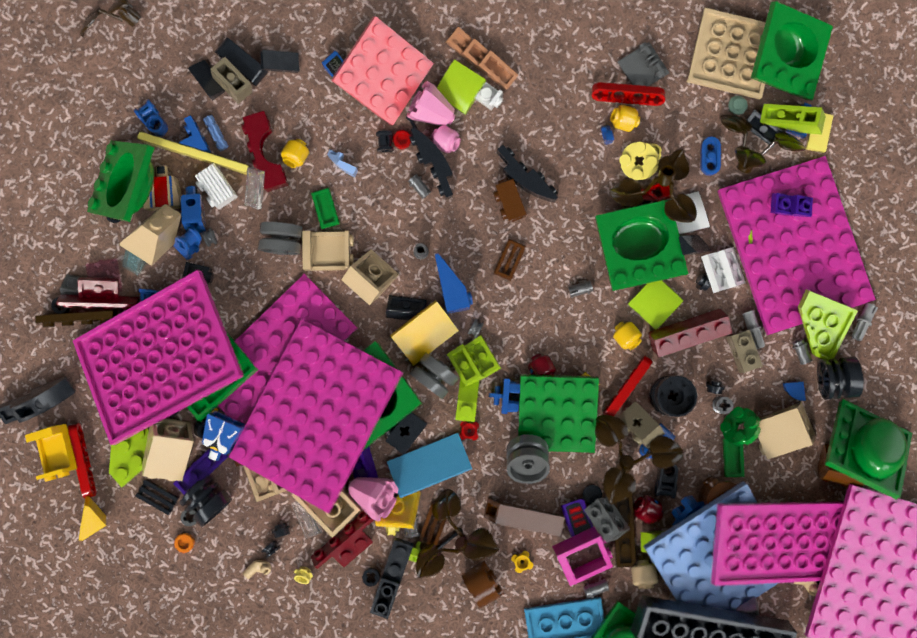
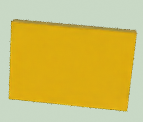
(424, 332)

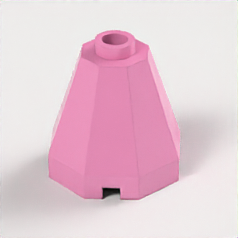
(431, 107)
(374, 495)

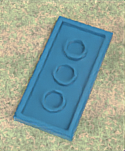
(429, 465)
(565, 619)

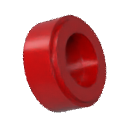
(401, 139)

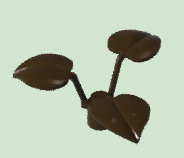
(125, 11)
(748, 158)
(670, 168)
(617, 481)
(477, 547)

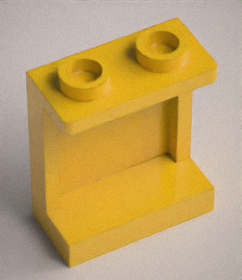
(54, 451)

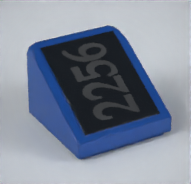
(332, 63)

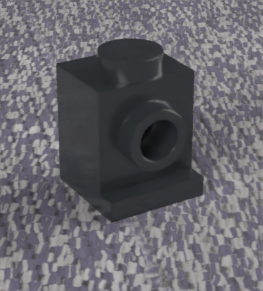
(207, 271)

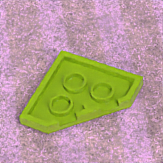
(825, 323)
(127, 458)

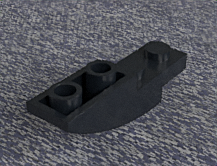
(431, 155)
(531, 182)
(37, 401)
(391, 578)

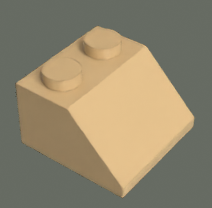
(369, 276)

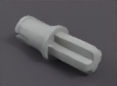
(864, 321)
(752, 325)

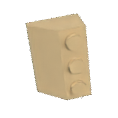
(340, 515)

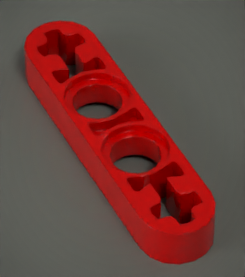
(629, 91)
(628, 386)
(82, 460)

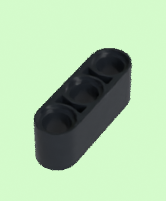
(241, 61)

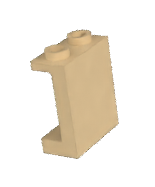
(327, 250)

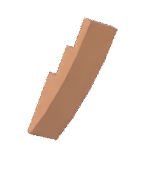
(481, 58)

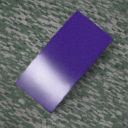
(791, 205)

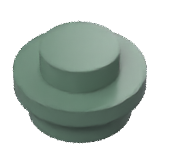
(737, 105)

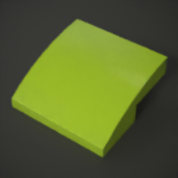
(460, 86)
(655, 303)
(473, 361)

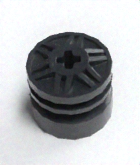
(840, 378)
(681, 403)
(205, 500)

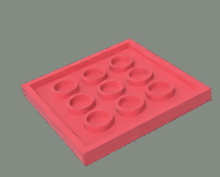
(382, 71)

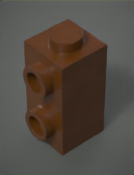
(510, 200)

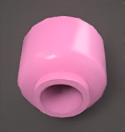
(445, 139)

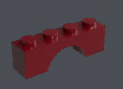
(258, 129)

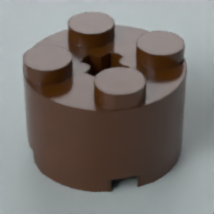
(482, 584)

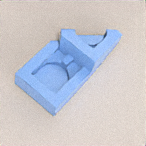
(337, 160)

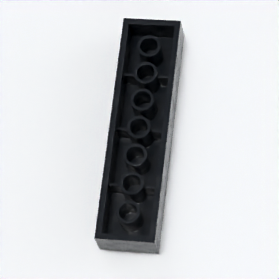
(678, 619)

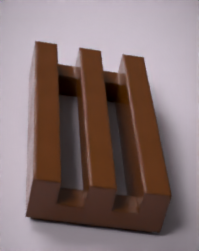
(503, 274)
(428, 541)

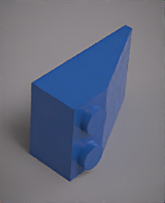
(454, 291)

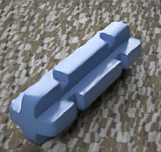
(215, 133)

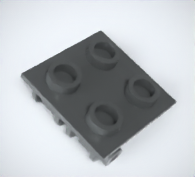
(643, 66)

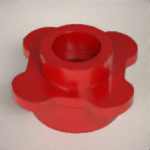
(470, 435)

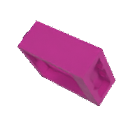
(576, 544)

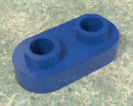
(708, 156)

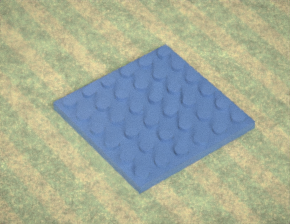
(686, 557)

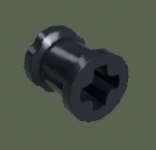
(384, 141)

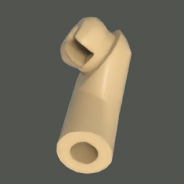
(257, 566)
(811, 587)

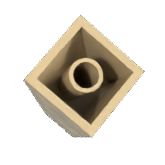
(154, 235)
(785, 431)
(167, 449)

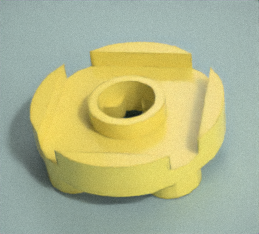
(650, 160)

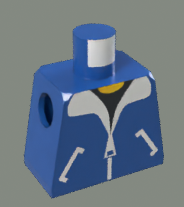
(221, 434)

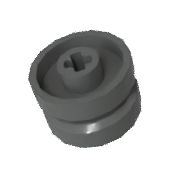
(281, 238)
(434, 375)
(527, 459)

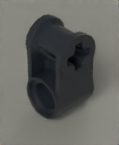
(668, 482)

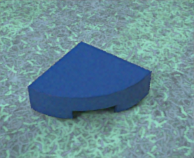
(607, 135)
(795, 390)

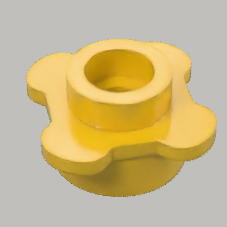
(527, 563)

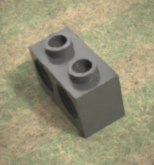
(607, 519)

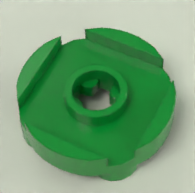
(734, 419)

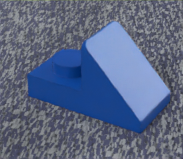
(196, 140)

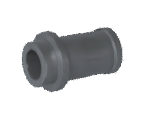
(419, 186)
(421, 255)
(581, 288)
(802, 351)
(595, 588)

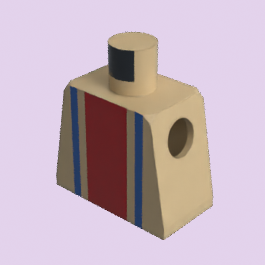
(164, 191)

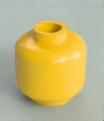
(625, 118)
(294, 153)
(627, 335)

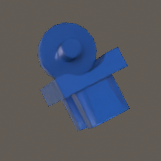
(507, 405)
(691, 507)

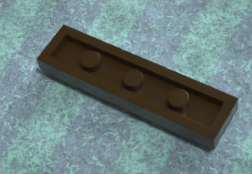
(85, 318)
(625, 544)

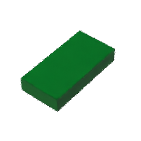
(325, 208)
(733, 460)

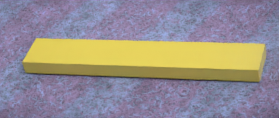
(192, 152)

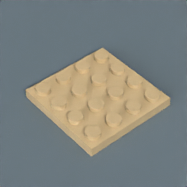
(727, 53)

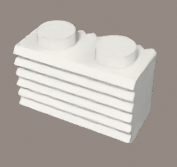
(216, 186)

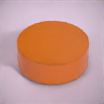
(184, 542)

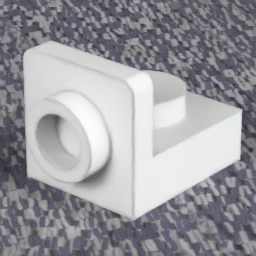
(490, 96)

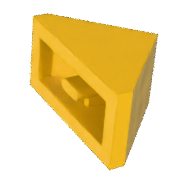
(92, 519)

